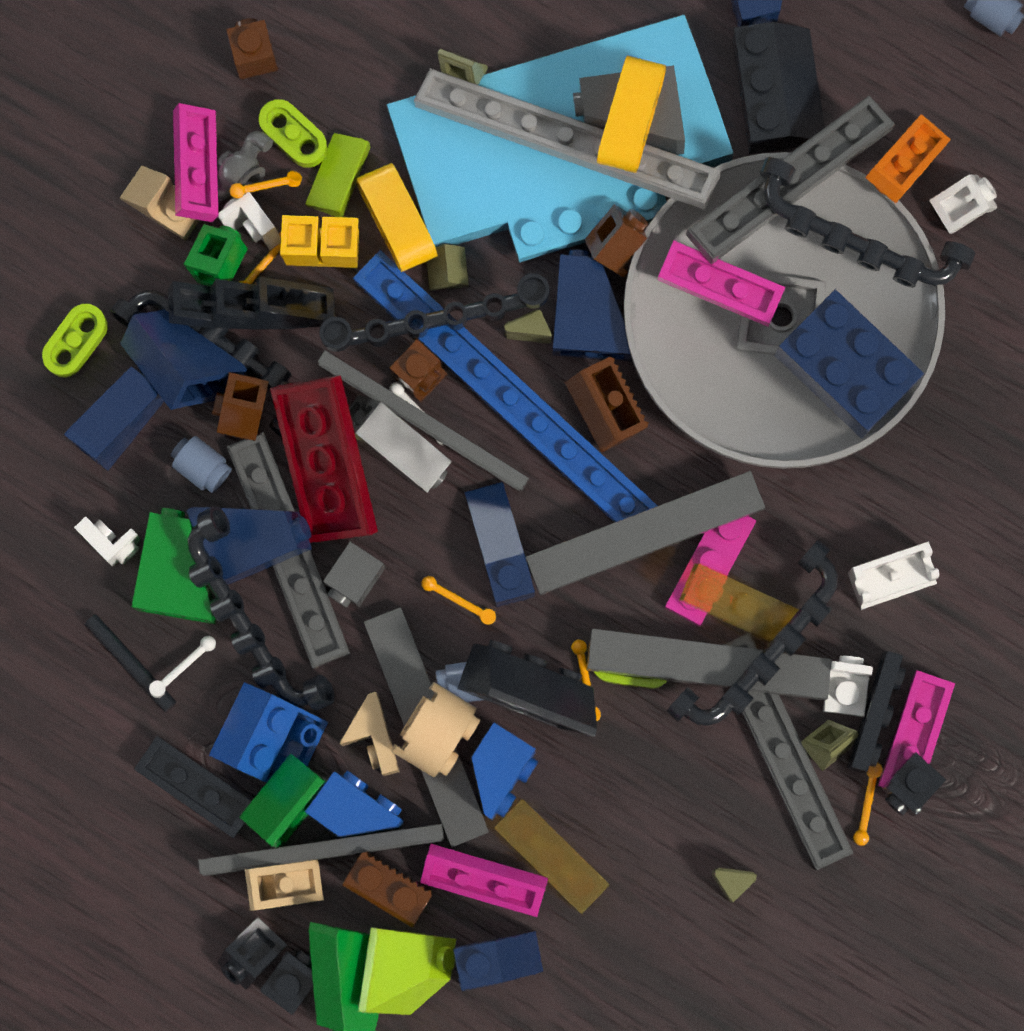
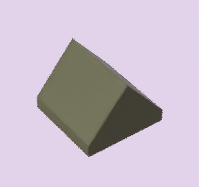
(448, 268)
(829, 743)
(733, 882)

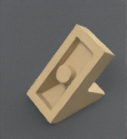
(155, 197)
(372, 724)
(284, 885)

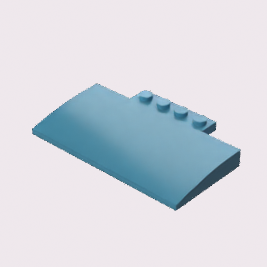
(485, 184)

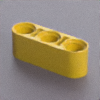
(631, 114)
(396, 217)

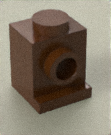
(617, 238)
(418, 371)

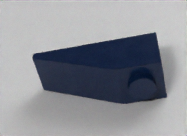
(500, 544)

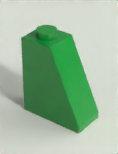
(163, 572)
(338, 976)

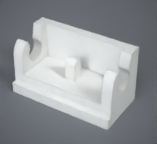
(893, 576)

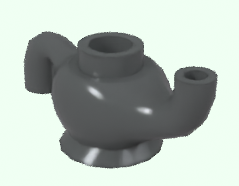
(243, 164)

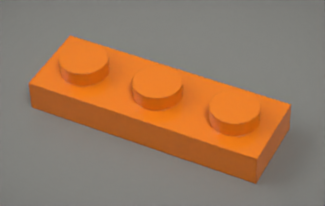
(907, 158)

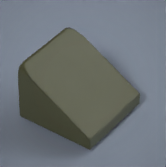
(461, 66)
(529, 328)

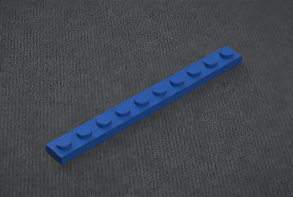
(506, 394)

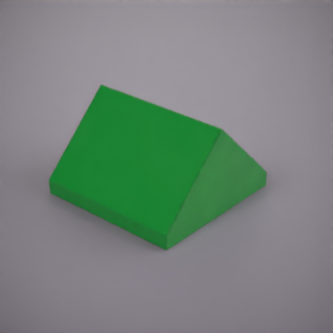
(283, 801)

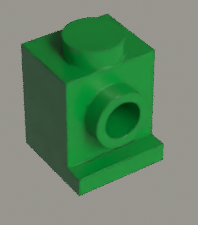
(215, 254)

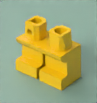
(327, 246)

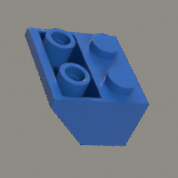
(264, 733)
(498, 766)
(350, 811)

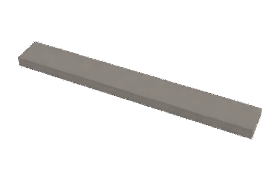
(561, 137)

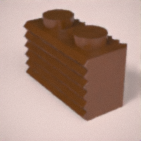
(606, 404)
(388, 889)

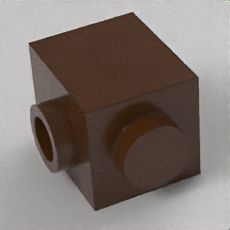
(251, 48)
(240, 406)

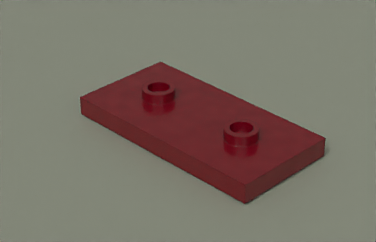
(324, 458)

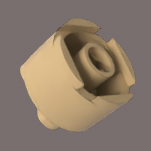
(436, 730)

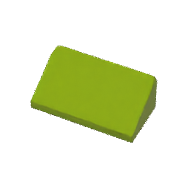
(338, 174)

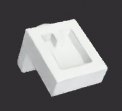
(964, 202)
(249, 214)
(101, 536)
(848, 687)

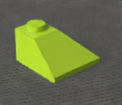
(404, 970)

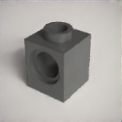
(353, 576)

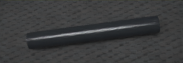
(127, 660)

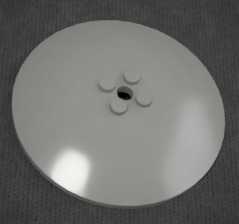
(719, 369)

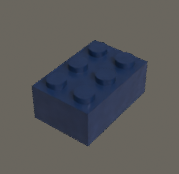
(848, 363)

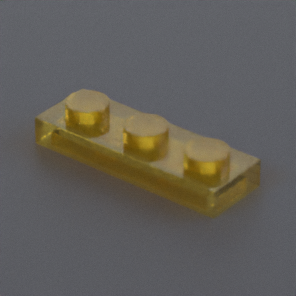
(736, 603)
(552, 856)

